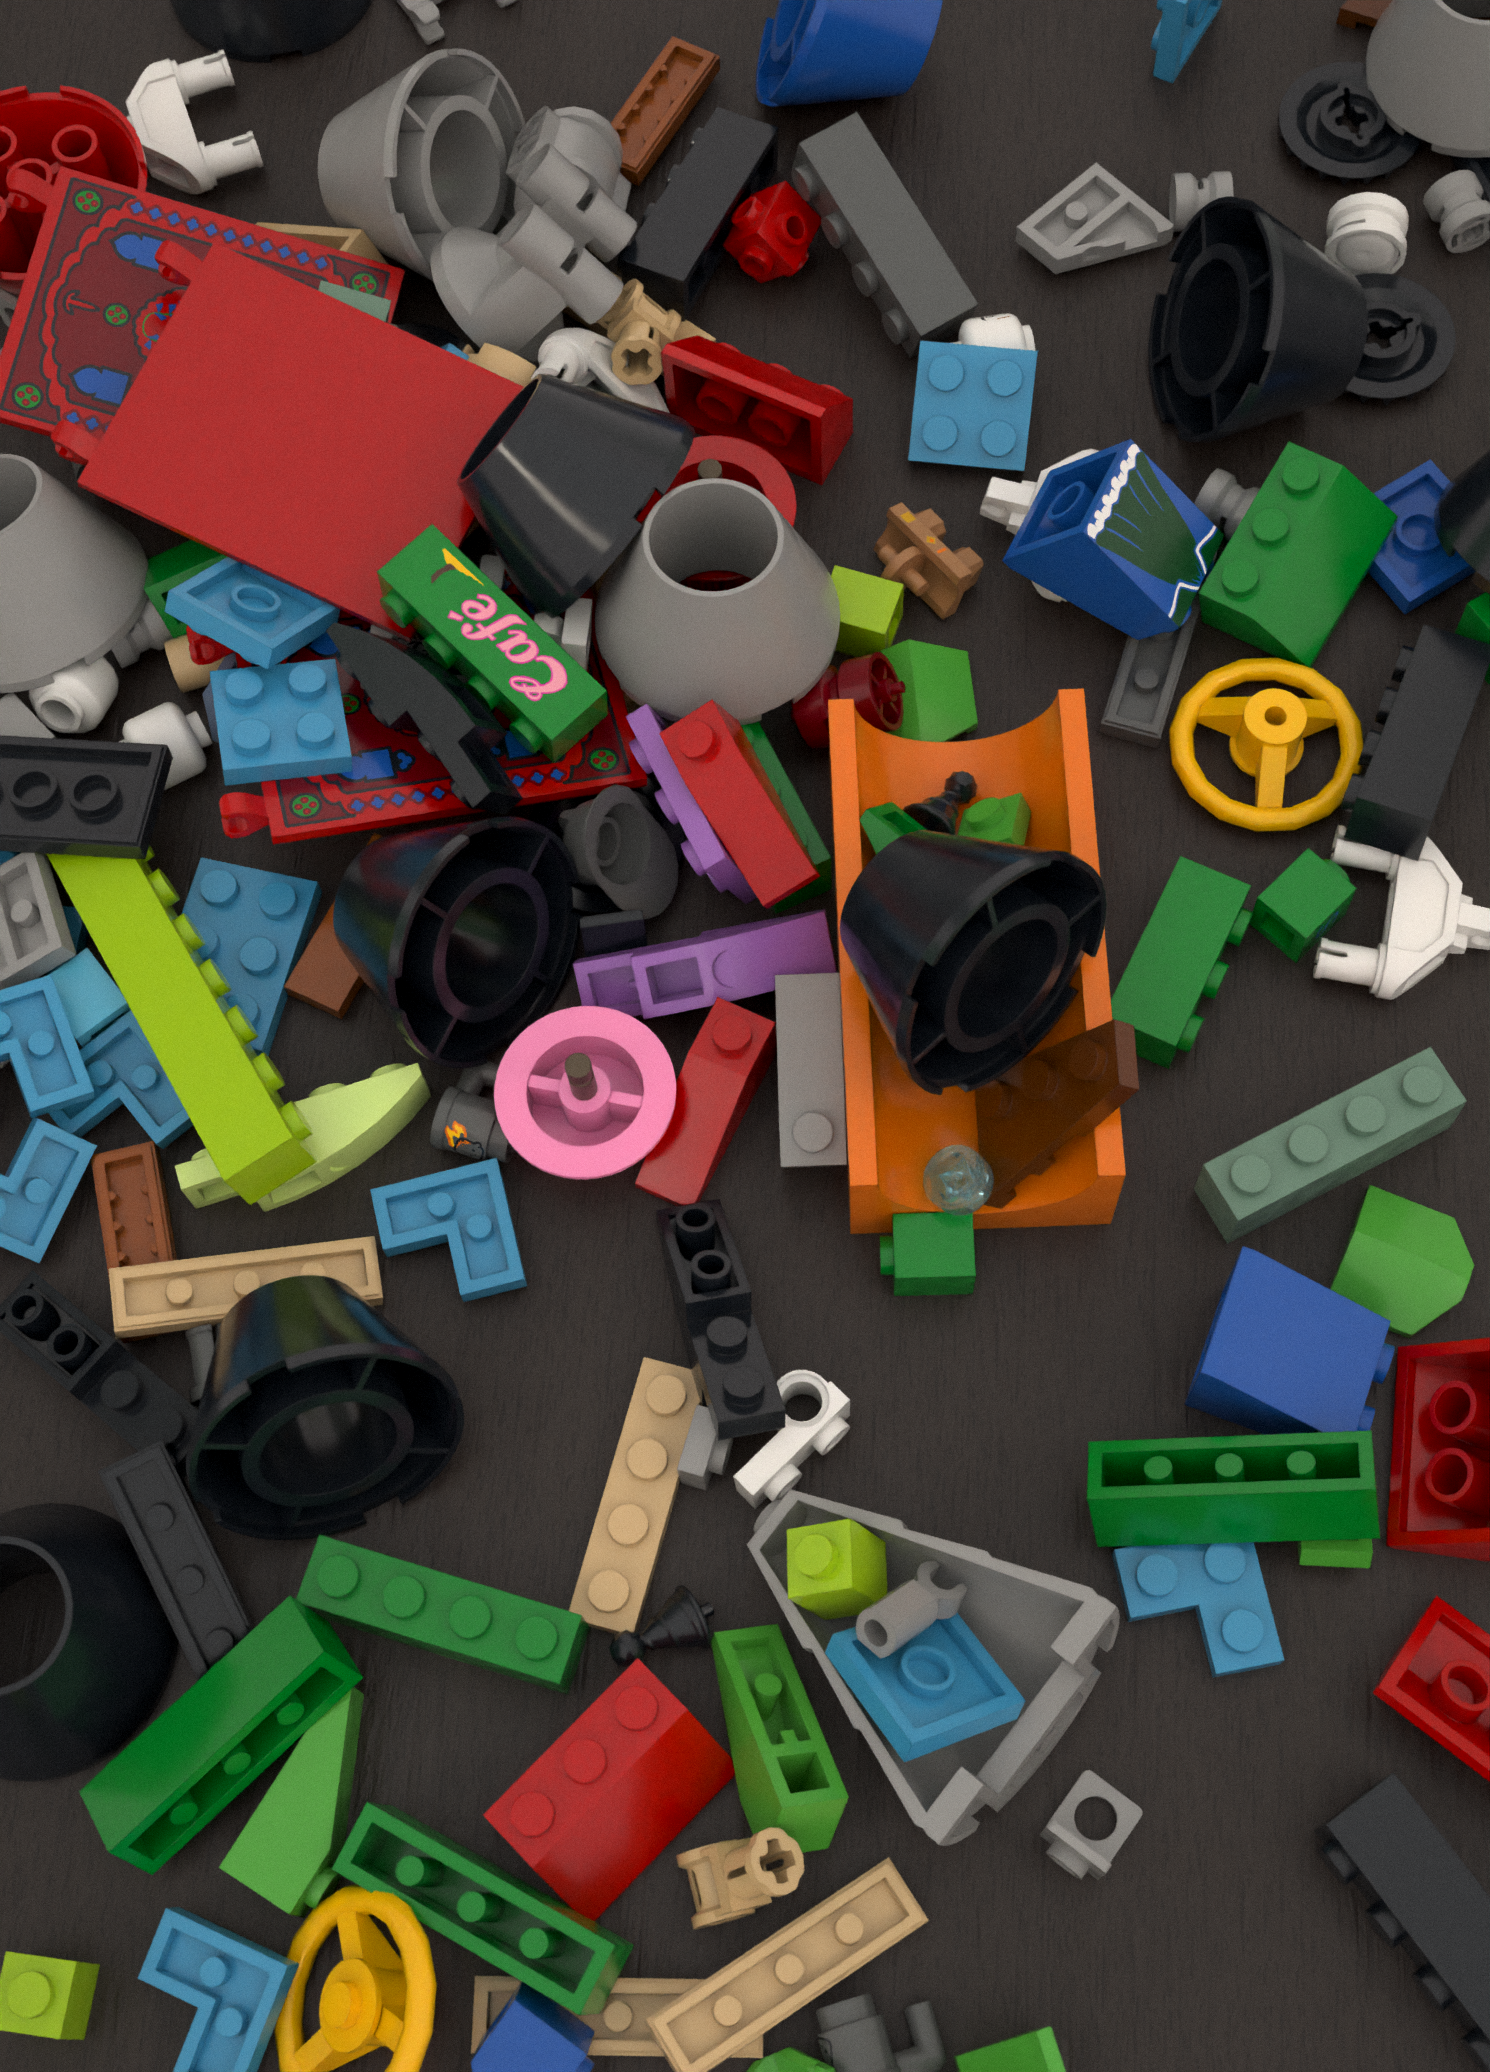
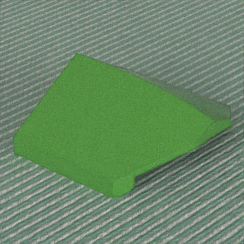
(937, 693)
(1403, 1262)

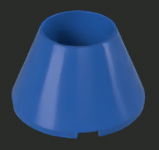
(843, 49)

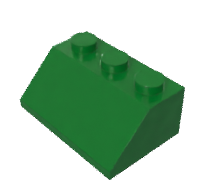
(1296, 557)

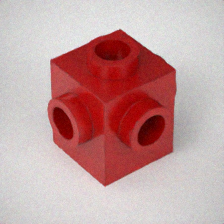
(772, 232)

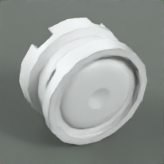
(1367, 233)

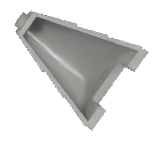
(1028, 1622)

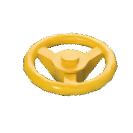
(1265, 740)
(368, 1996)

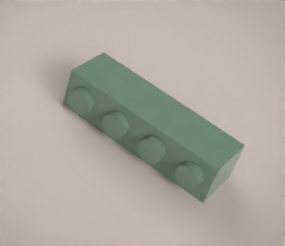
(1329, 1144)

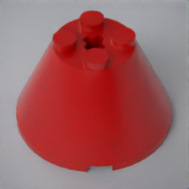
(56, 131)

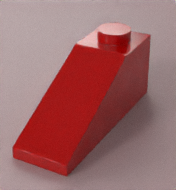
(739, 802)
(710, 1102)

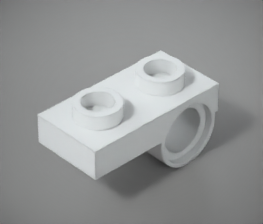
(775, 1465)

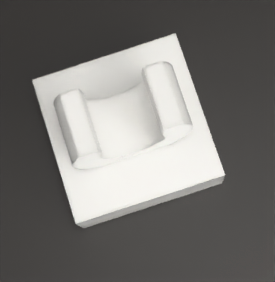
(574, 632)

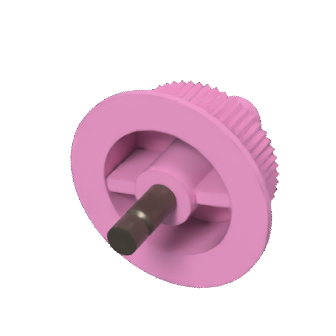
(585, 1092)

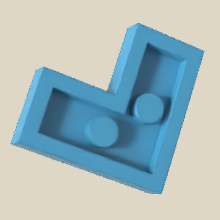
(42, 1047)
(126, 1072)
(40, 1187)
(460, 1208)
(1217, 1582)
(230, 1982)

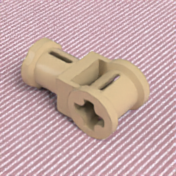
(640, 331)
(732, 1876)

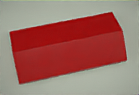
(1444, 1683)

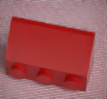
(757, 402)
(1441, 1450)
(612, 1792)

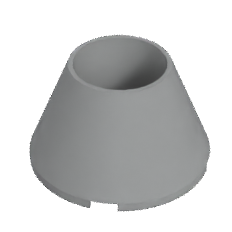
(1434, 72)
(423, 156)
(65, 577)
(735, 645)

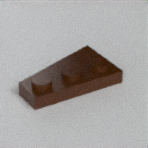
(1050, 1100)

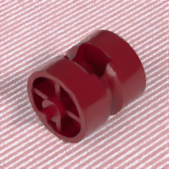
(865, 679)

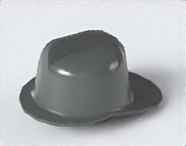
(622, 850)

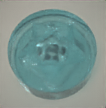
(958, 1180)

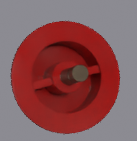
(738, 461)

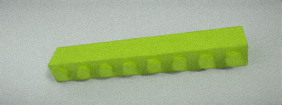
(188, 1022)

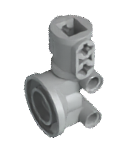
(566, 198)

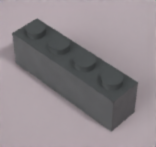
(881, 234)

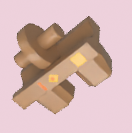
(922, 562)

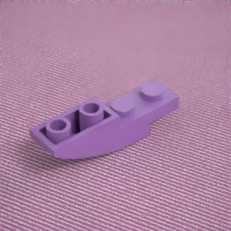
(697, 970)

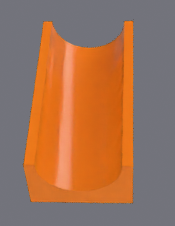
(888, 1117)

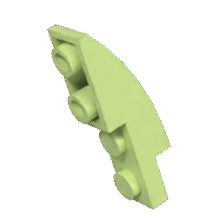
(346, 1127)

